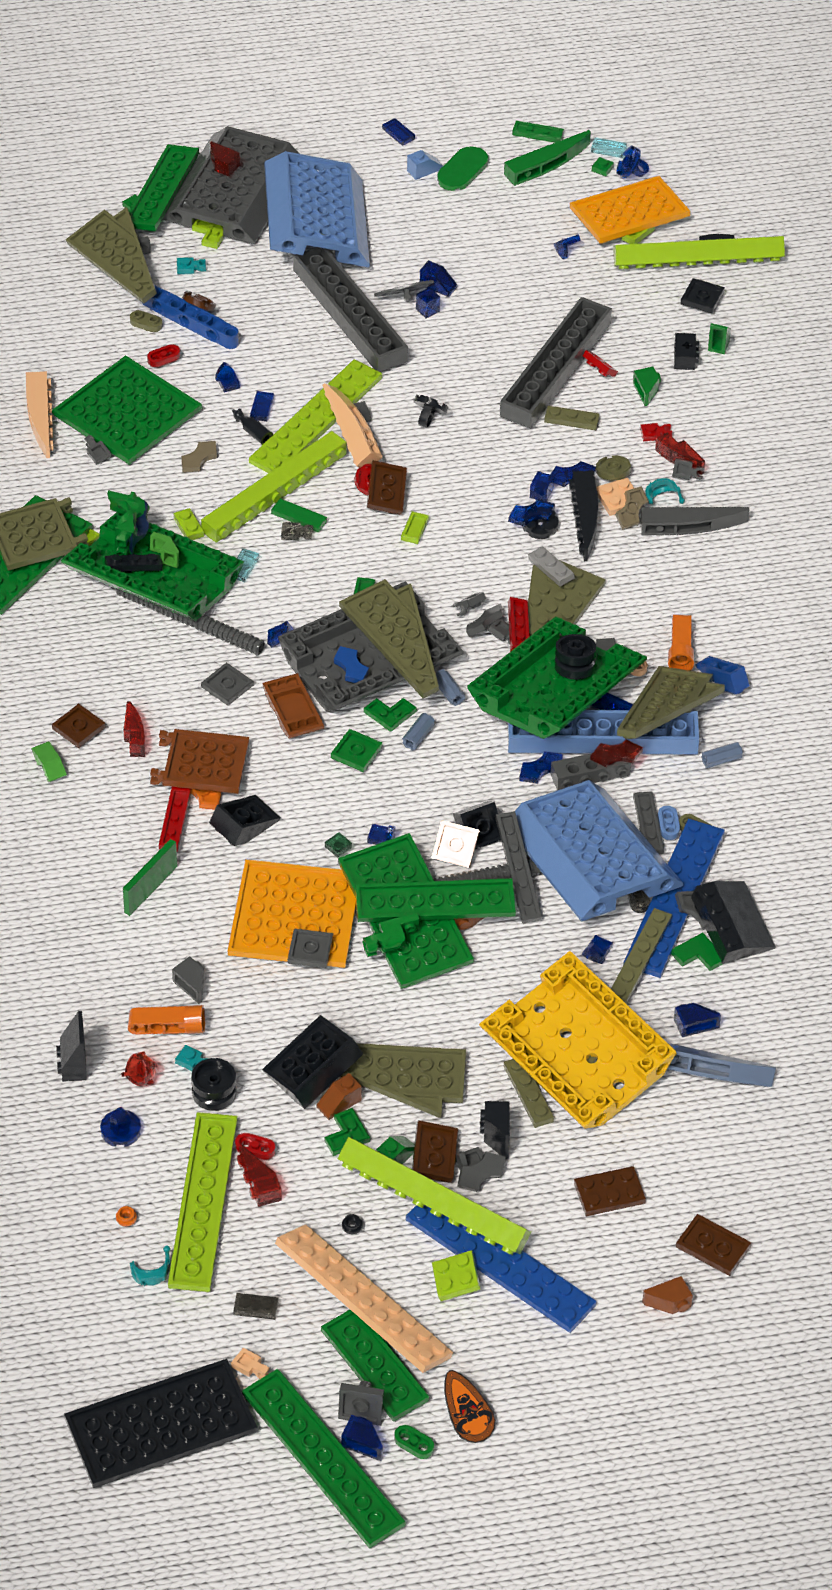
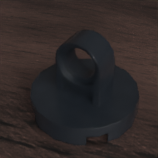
(430, 407)

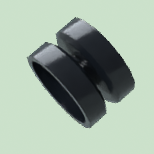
(575, 656)
(213, 1084)

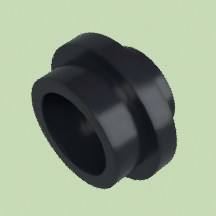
(352, 1219)

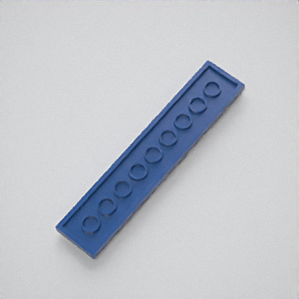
(691, 864)
(516, 1272)

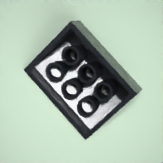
(731, 919)
(313, 1061)

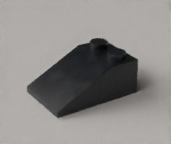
(243, 819)
(72, 1051)

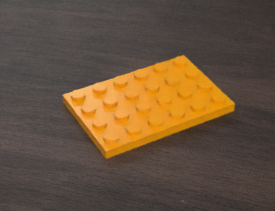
(629, 209)

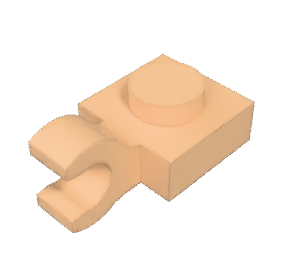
(249, 1363)

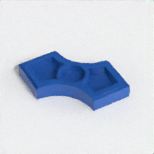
(347, 659)

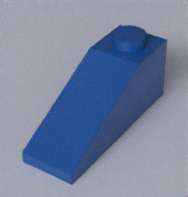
(726, 673)

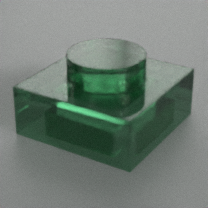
(338, 844)

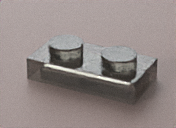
(256, 1306)

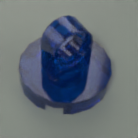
(630, 163)
(120, 1127)

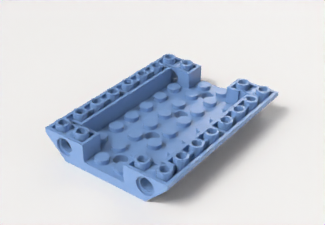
(296, 207)
(573, 856)

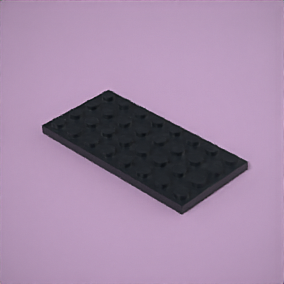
(160, 1423)

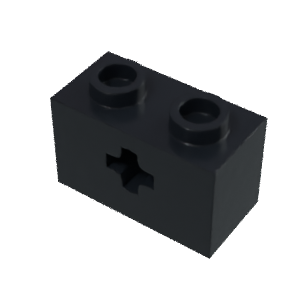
(685, 351)

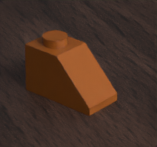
(340, 1096)
(669, 1296)

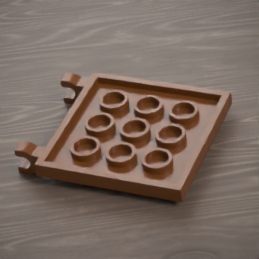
(202, 761)

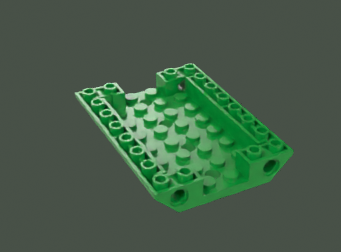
(189, 590)
(533, 695)

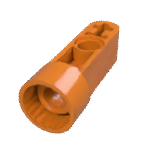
(681, 653)
(167, 1020)

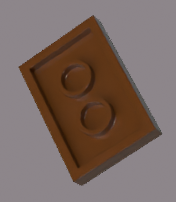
(386, 487)
(435, 1151)
(609, 1191)
(713, 1244)

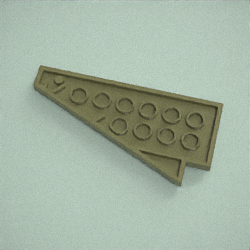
(115, 249)
(566, 602)
(396, 630)
(667, 696)
(412, 1074)

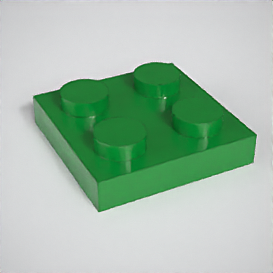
(356, 750)

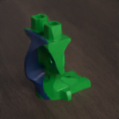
(134, 522)

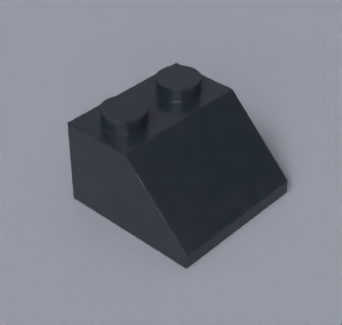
(481, 818)
(496, 1126)

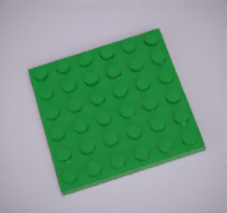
(127, 409)

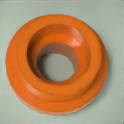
(126, 1211)

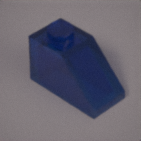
(443, 281)
(695, 1019)
(362, 1438)

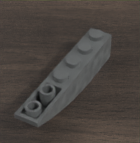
(690, 519)

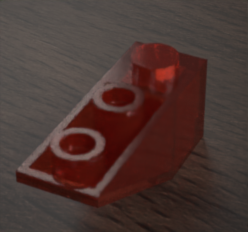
(262, 1179)

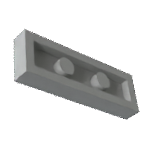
(551, 566)

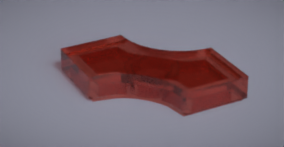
(608, 754)

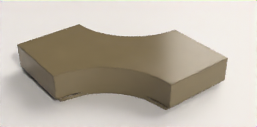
(204, 452)
(629, 514)

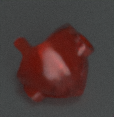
(140, 1069)

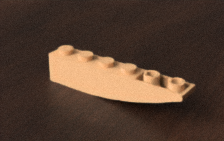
(39, 409)
(353, 427)

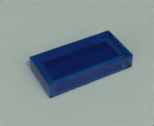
(398, 131)
(262, 405)

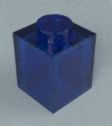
(427, 302)
(541, 486)

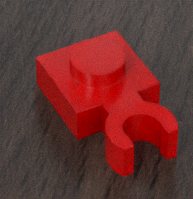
(651, 431)

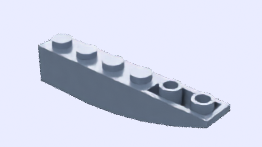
(721, 1067)

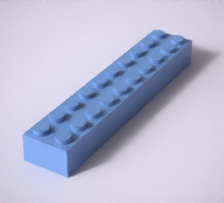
(601, 726)

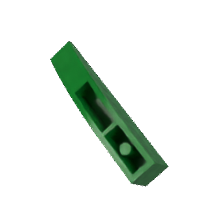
(545, 159)

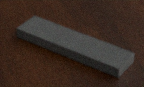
(648, 819)

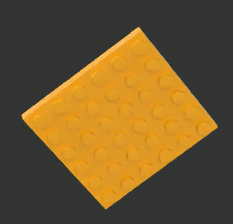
(290, 897)

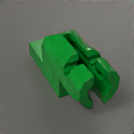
(390, 934)

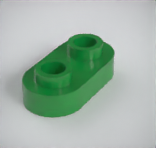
(415, 1441)

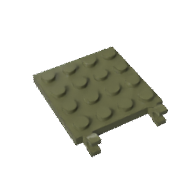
(36, 533)

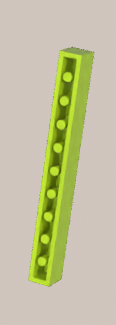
(699, 251)
(273, 486)
(434, 1195)

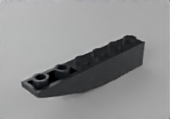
(585, 508)

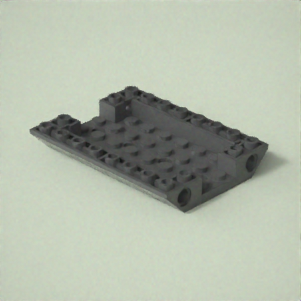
(241, 206)
(313, 647)

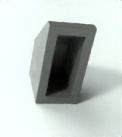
(189, 978)

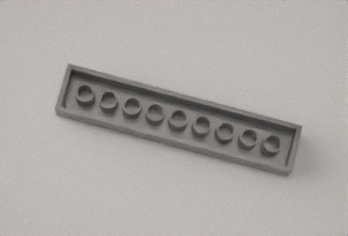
(350, 309)
(555, 362)

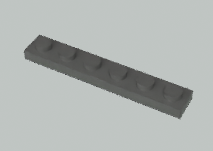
(518, 867)

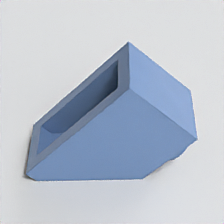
(422, 164)

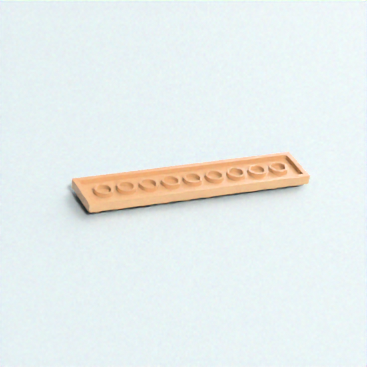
(364, 1298)

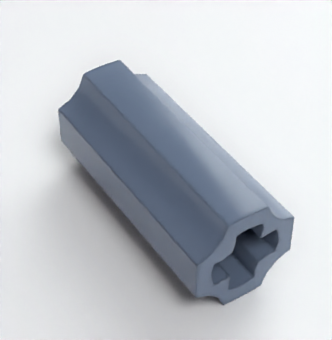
(449, 688)
(418, 731)
(721, 754)

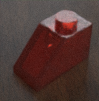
(224, 159)

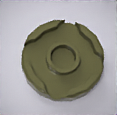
(613, 468)

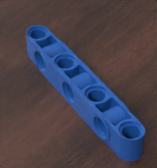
(194, 318)

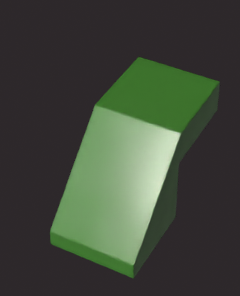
(164, 545)
(49, 760)

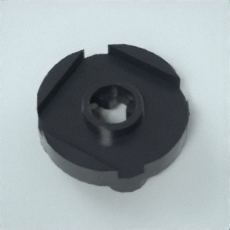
(542, 531)

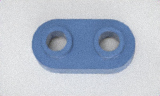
(668, 822)

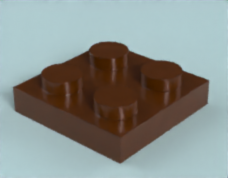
(78, 725)

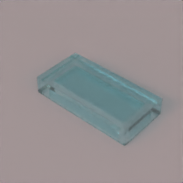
(608, 147)
(250, 559)

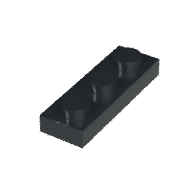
(134, 562)

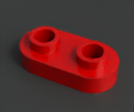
(163, 355)
(256, 1145)

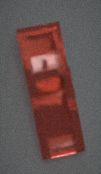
(671, 449)
(134, 731)

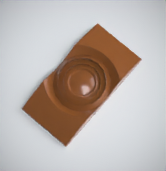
(292, 706)

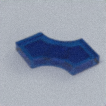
(563, 474)
(538, 510)
(535, 770)

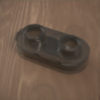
(639, 901)

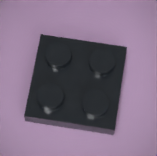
(702, 295)

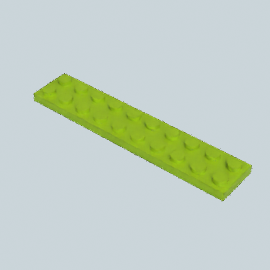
(314, 418)
(202, 1202)

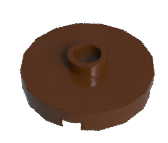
(199, 301)

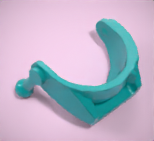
(662, 485)
(154, 1276)

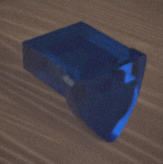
(562, 245)
(227, 378)
(276, 631)
(380, 834)
(597, 949)

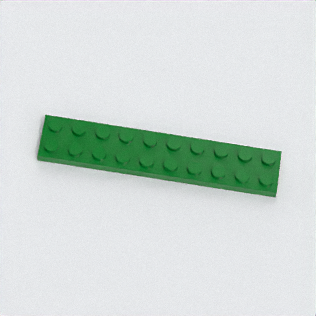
(324, 1458)

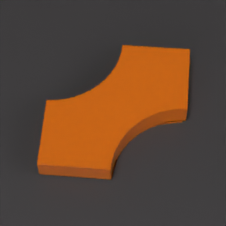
(206, 798)

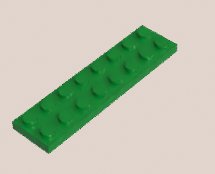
(162, 186)
(435, 899)

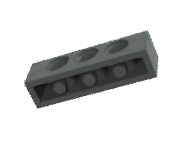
(581, 769)

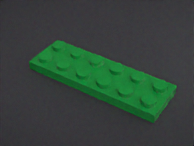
(375, 1362)

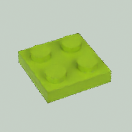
(456, 1275)

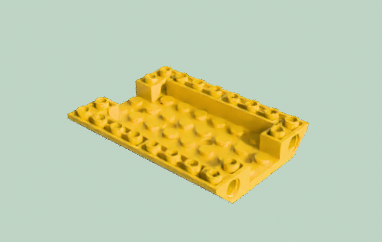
(598, 1026)

